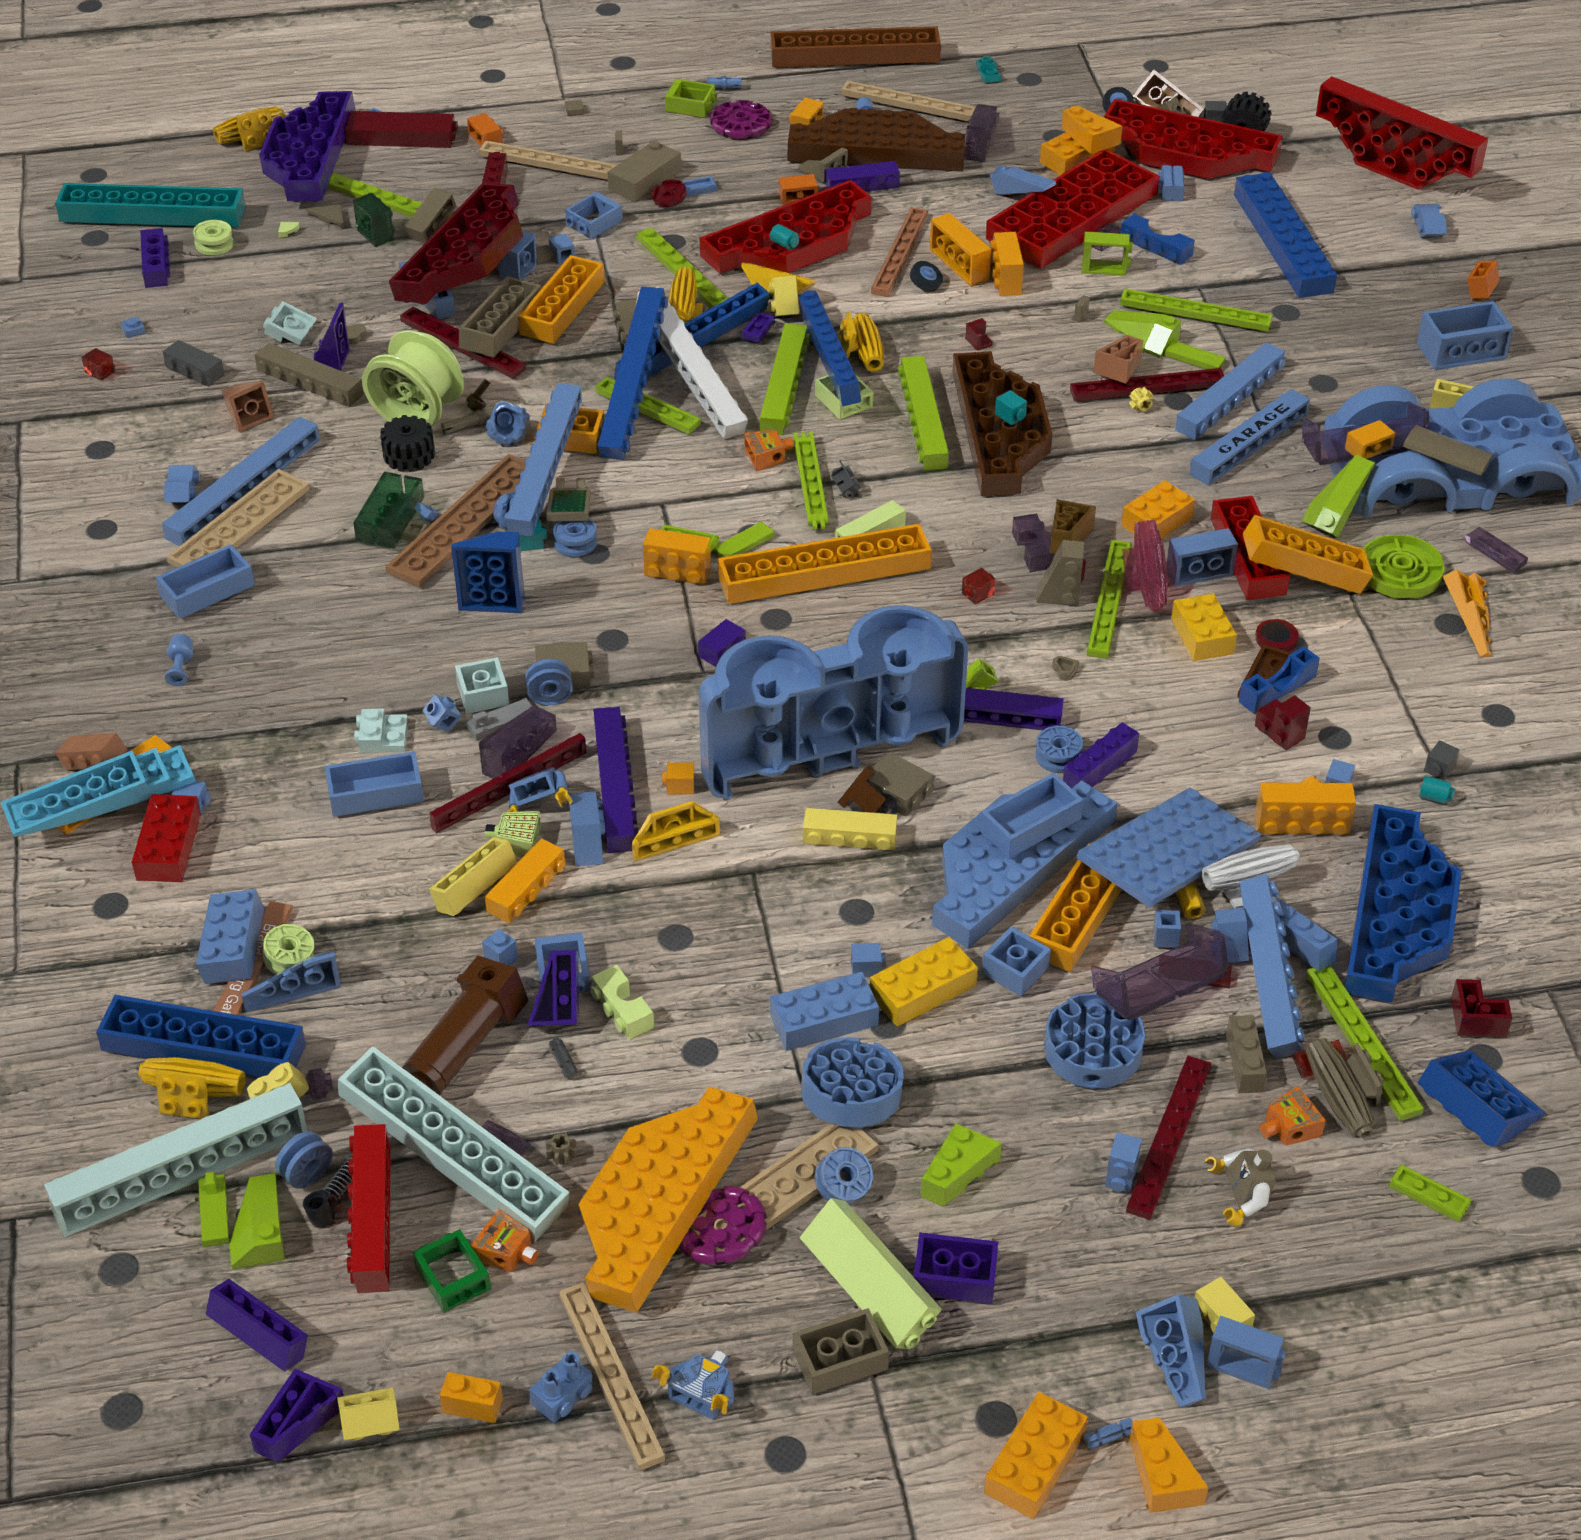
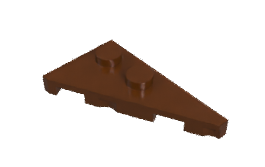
(1267, 663)

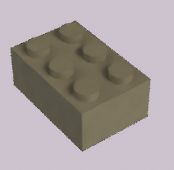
(840, 1351)

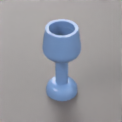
(179, 651)

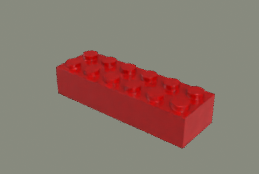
(1254, 579)
(370, 1209)

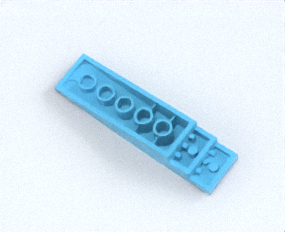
(98, 790)

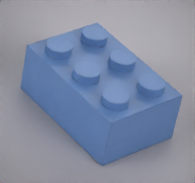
(1201, 557)

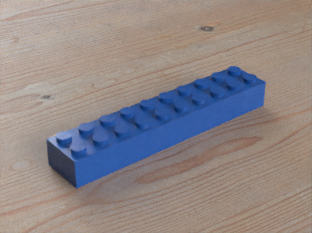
(1285, 235)

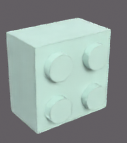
(482, 685)

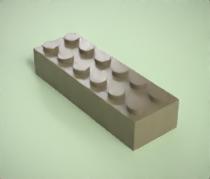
(497, 317)

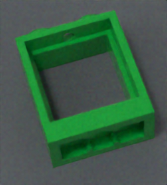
(461, 1289)

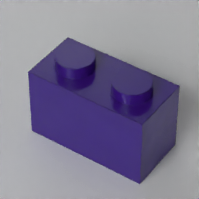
(719, 640)

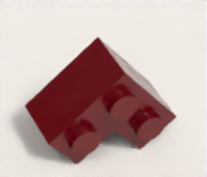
(1284, 722)
(1478, 1015)

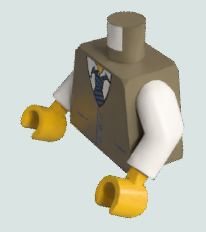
(1249, 1178)

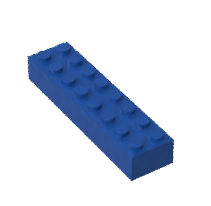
(172, 1030)

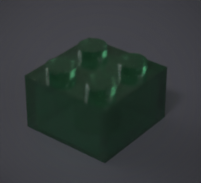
(373, 219)

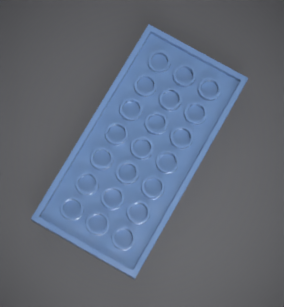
(1168, 846)

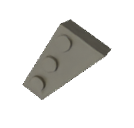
(1063, 576)

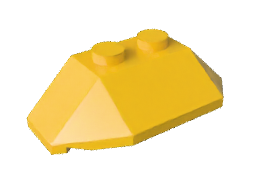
(763, 276)
(674, 829)

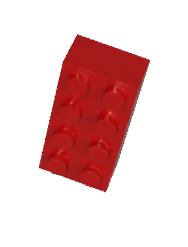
(166, 838)

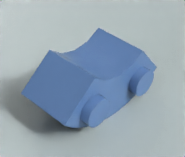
(1429, 220)
(181, 483)

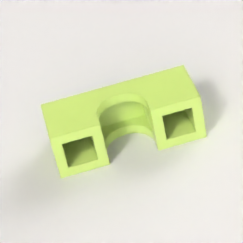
(629, 1017)

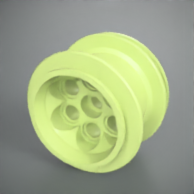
(413, 377)

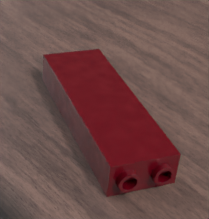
(401, 129)

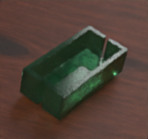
(388, 510)

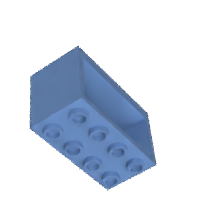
(1464, 335)

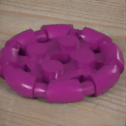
(741, 119)
(732, 1233)

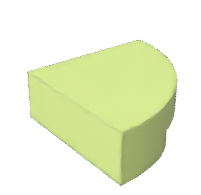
(287, 228)

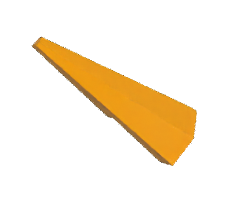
(1469, 599)

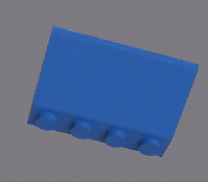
(489, 573)
(1479, 1097)

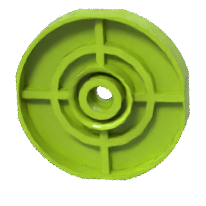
(1404, 566)

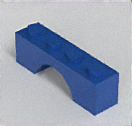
(1172, 247)
(1297, 670)

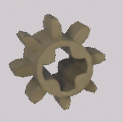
(561, 1149)

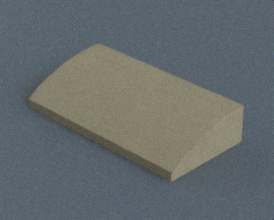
(1448, 450)

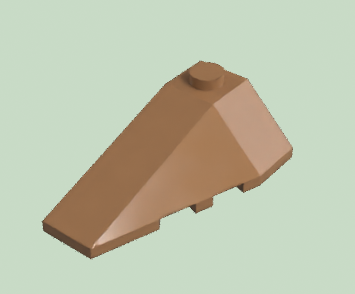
(1158, 90)

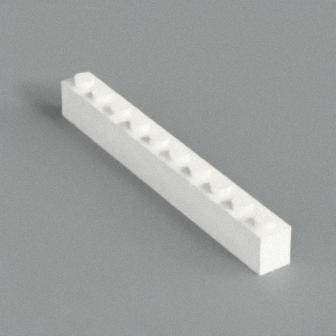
(700, 376)

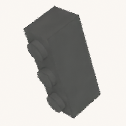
(193, 363)

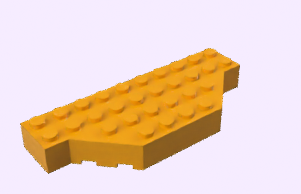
(656, 1190)

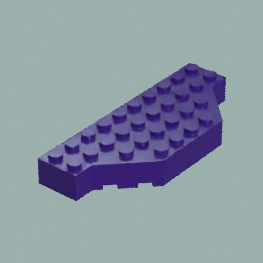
(306, 145)

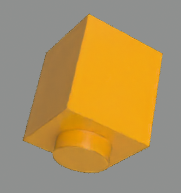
(679, 778)

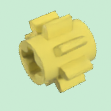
(1141, 399)

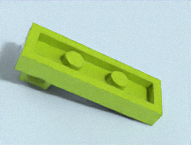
(213, 1209)

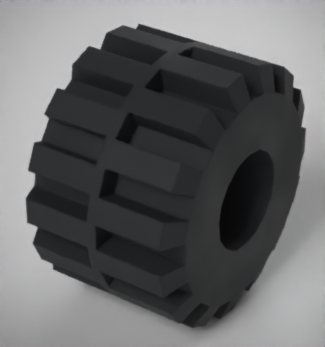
(1247, 112)
(407, 443)

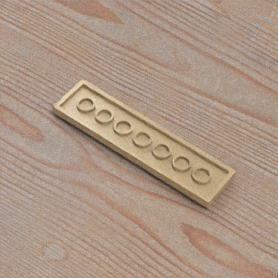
(243, 517)
(792, 1178)

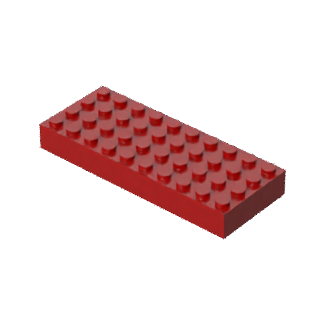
(1080, 202)

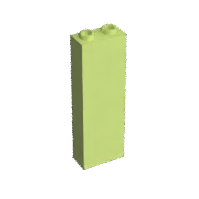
(871, 1274)

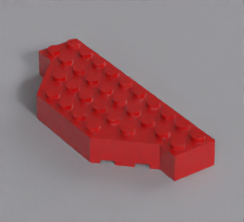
(1398, 138)
(1195, 143)
(821, 220)

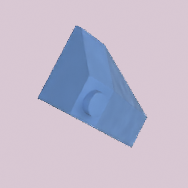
(1015, 180)
(303, 979)
(1176, 1339)

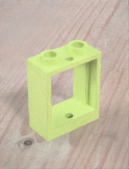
(824, 393)

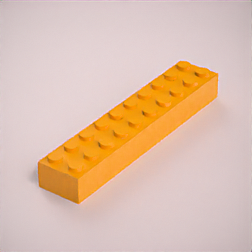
(824, 563)

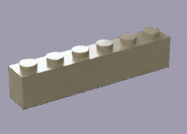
(309, 374)

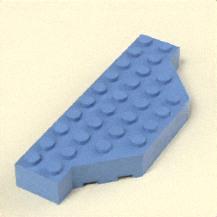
(988, 885)

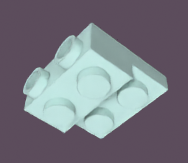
(288, 323)
(380, 731)

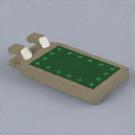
(569, 503)

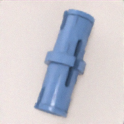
(724, 82)

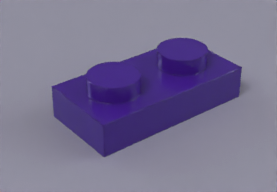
(758, 327)

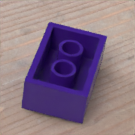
(956, 1267)

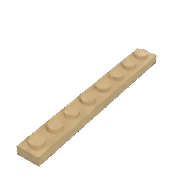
(908, 101)
(549, 160)
(612, 1377)

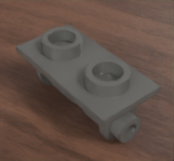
(844, 481)

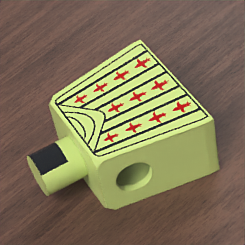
(519, 829)

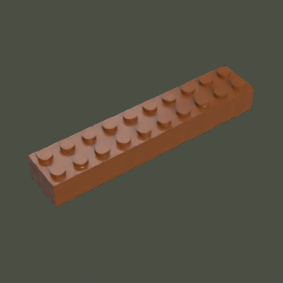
(855, 46)

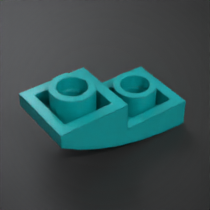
(988, 69)

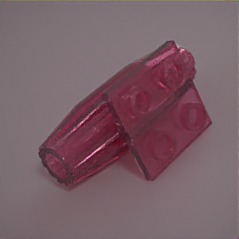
(1146, 565)

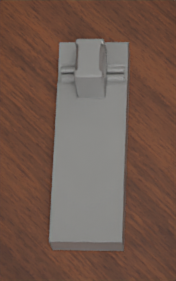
(485, 723)

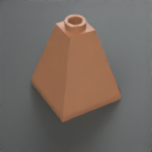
(248, 404)

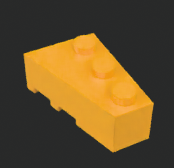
(1090, 129)
(1164, 1468)

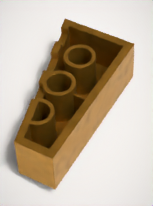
(1071, 522)

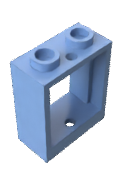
(610, 215)
(563, 942)
(1250, 1341)

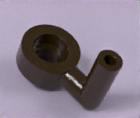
(474, 400)

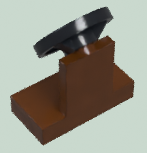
(866, 796)

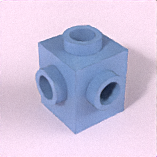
(442, 712)

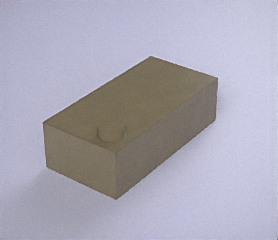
(644, 171)

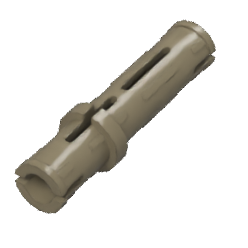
(476, 418)

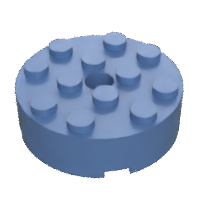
(851, 1082)

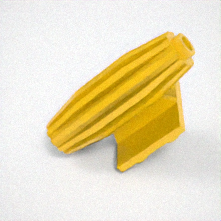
(248, 127)
(683, 295)
(862, 336)
(187, 1083)

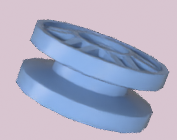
(575, 537)
(549, 682)
(1057, 747)
(304, 1159)
(854, 1165)

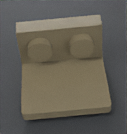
(818, 168)

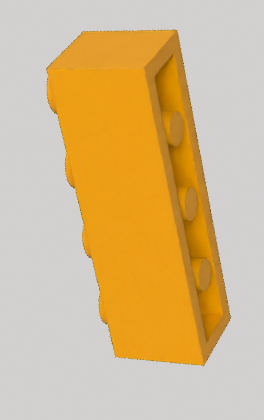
(525, 881)

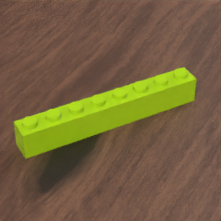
(785, 378)
(923, 413)

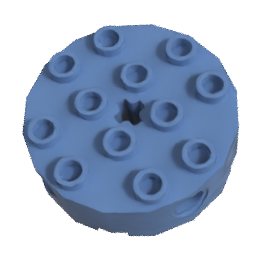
(1093, 1042)

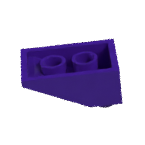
(335, 343)

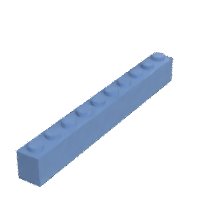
(543, 459)
(241, 479)

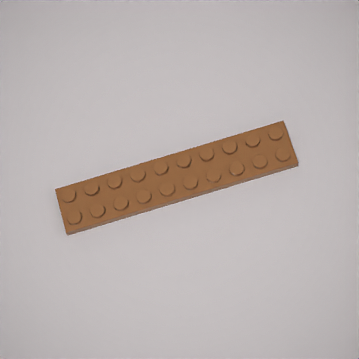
(458, 523)

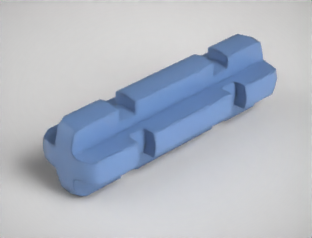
(1107, 1434)

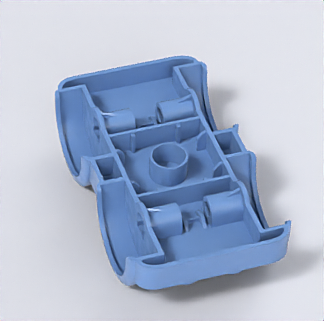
(1499, 416)
(795, 705)

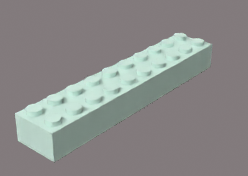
(452, 1142)
(175, 1159)

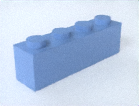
(1307, 938)

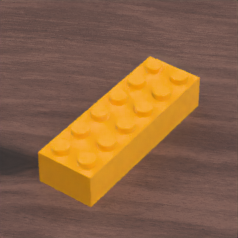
(561, 299)
(1307, 554)
(1075, 915)

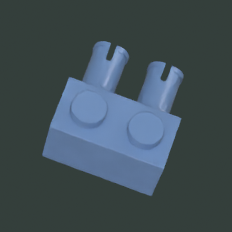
(561, 1387)

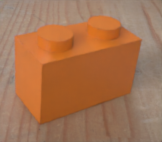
(483, 129)
(796, 187)
(1483, 279)

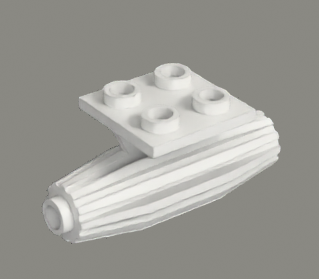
(1238, 867)

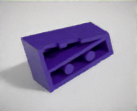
(559, 991)
(294, 1415)

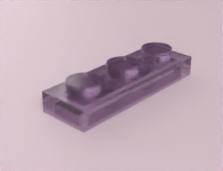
(1496, 549)

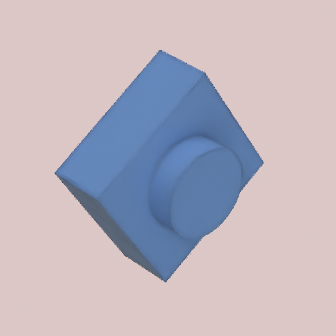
(132, 327)
(427, 512)

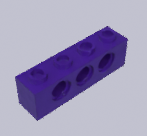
(155, 258)

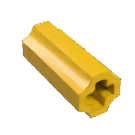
(1191, 901)

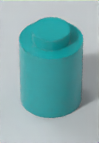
(784, 237)
(1436, 790)

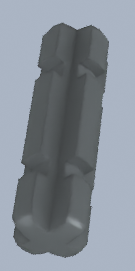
(563, 1058)

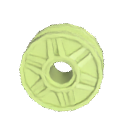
(213, 237)
(286, 946)

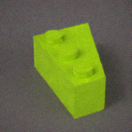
(958, 1163)

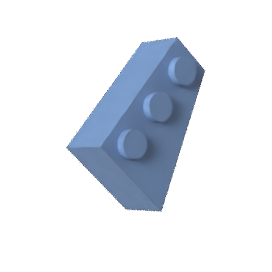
(587, 828)

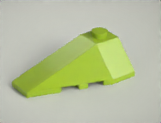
(1153, 328)
(1335, 502)
(258, 1228)

